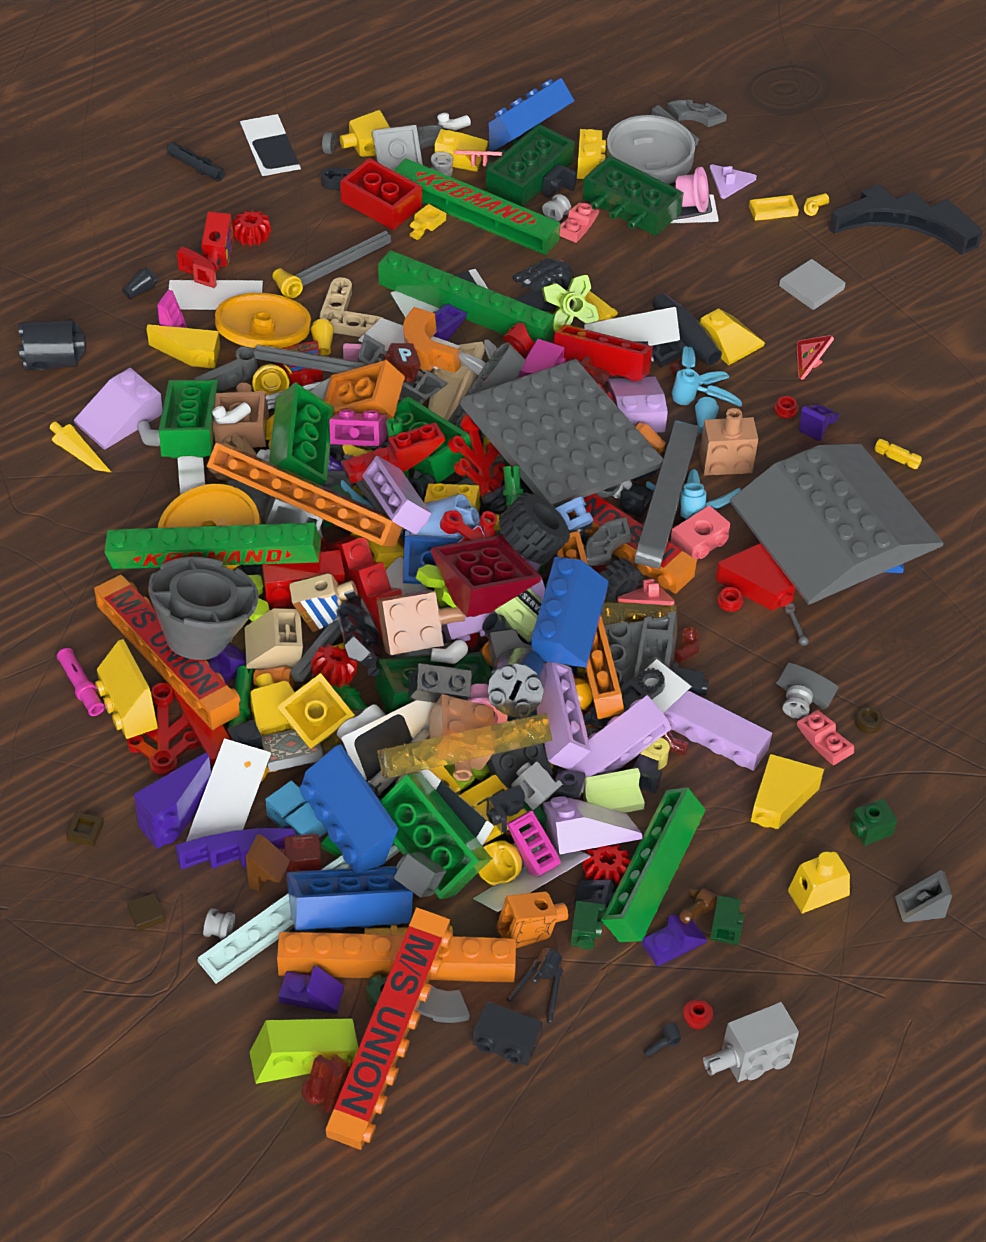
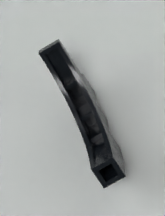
(910, 212)

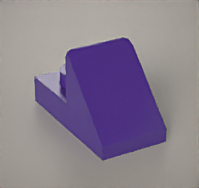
(816, 420)
(228, 662)
(673, 940)
(314, 992)

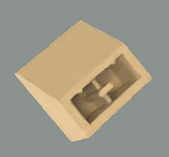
(274, 640)

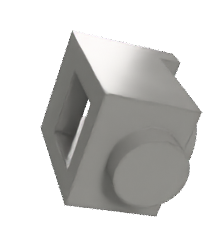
(535, 784)

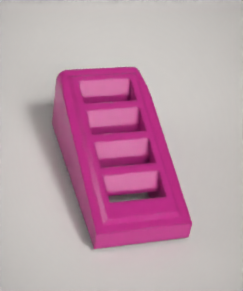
(170, 312)
(547, 850)

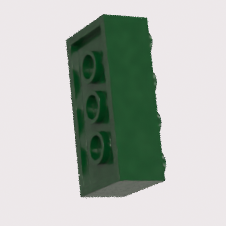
(521, 169)
(632, 196)
(394, 676)

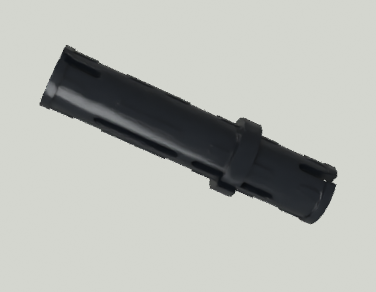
(202, 164)

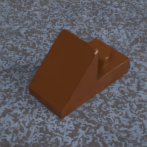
(264, 863)

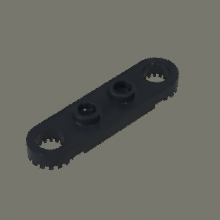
(630, 692)

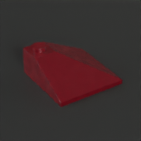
(483, 574)

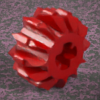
(251, 228)
(333, 665)
(606, 864)

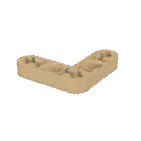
(339, 313)

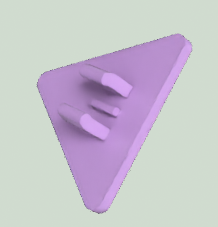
(730, 180)

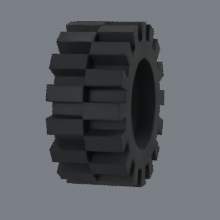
(622, 579)

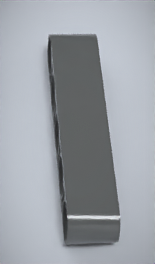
(500, 369)

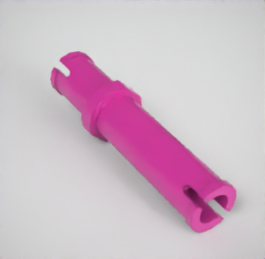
(84, 688)

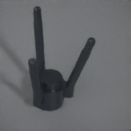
(544, 967)

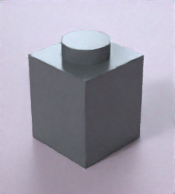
(419, 874)

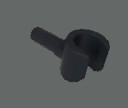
(671, 1038)

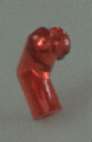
(690, 643)
(676, 745)

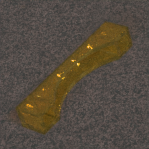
(464, 745)

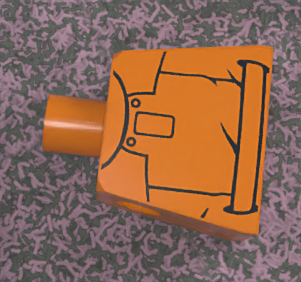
(529, 917)

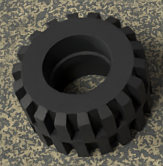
(534, 528)

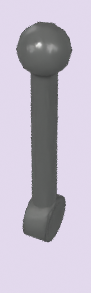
(803, 640)

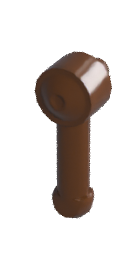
(702, 901)

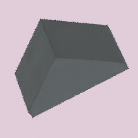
(926, 899)

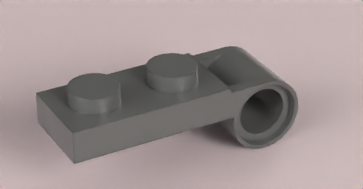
(235, 371)

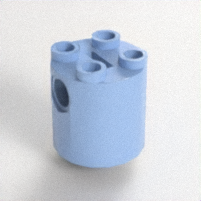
(438, 508)

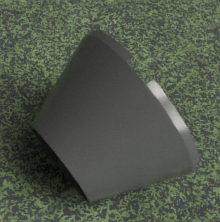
(201, 605)

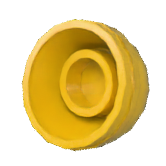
(270, 379)

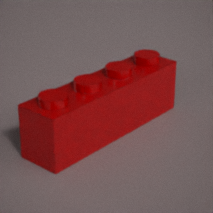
(607, 352)

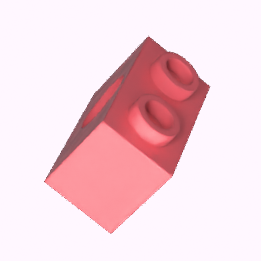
(701, 533)

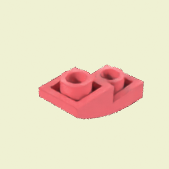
(578, 222)
(823, 737)

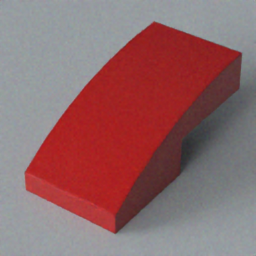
(197, 265)

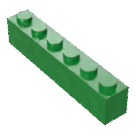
(653, 865)

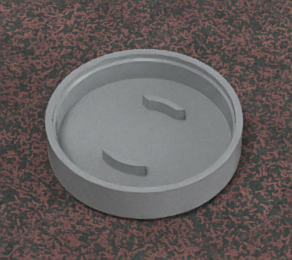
(653, 146)

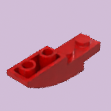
(403, 451)

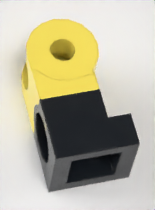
(650, 763)

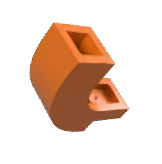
(419, 329)

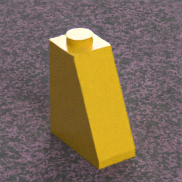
(784, 790)

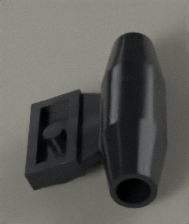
(691, 334)

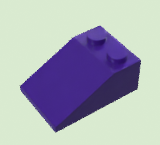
(172, 801)

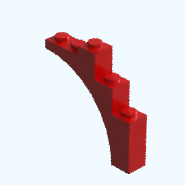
(366, 574)

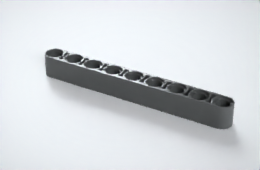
(666, 495)

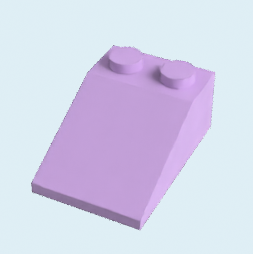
(640, 401)
(119, 409)
(582, 825)

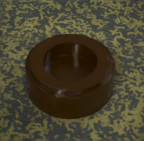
(868, 719)

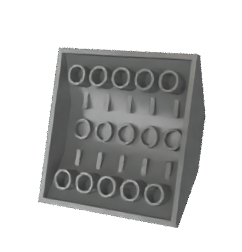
(832, 519)

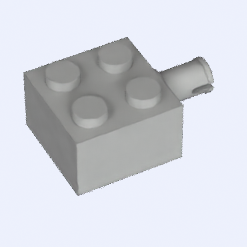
(756, 1044)

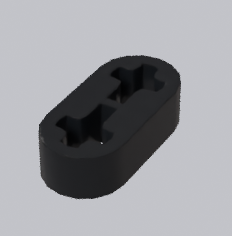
(332, 177)

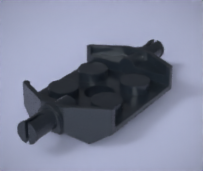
(360, 635)

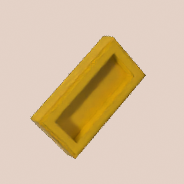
(773, 207)

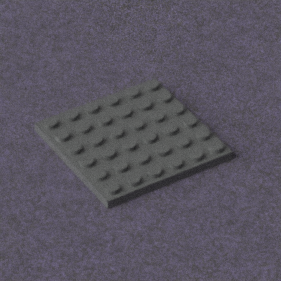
(562, 433)

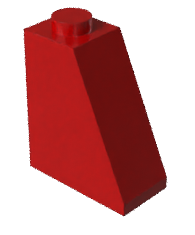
(756, 577)

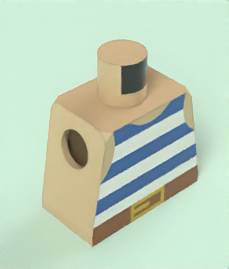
(320, 598)

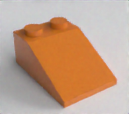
(366, 388)

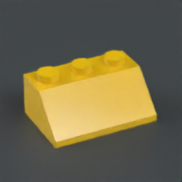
(126, 692)

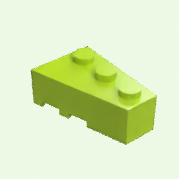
(291, 1046)

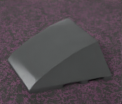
(424, 384)
(640, 644)

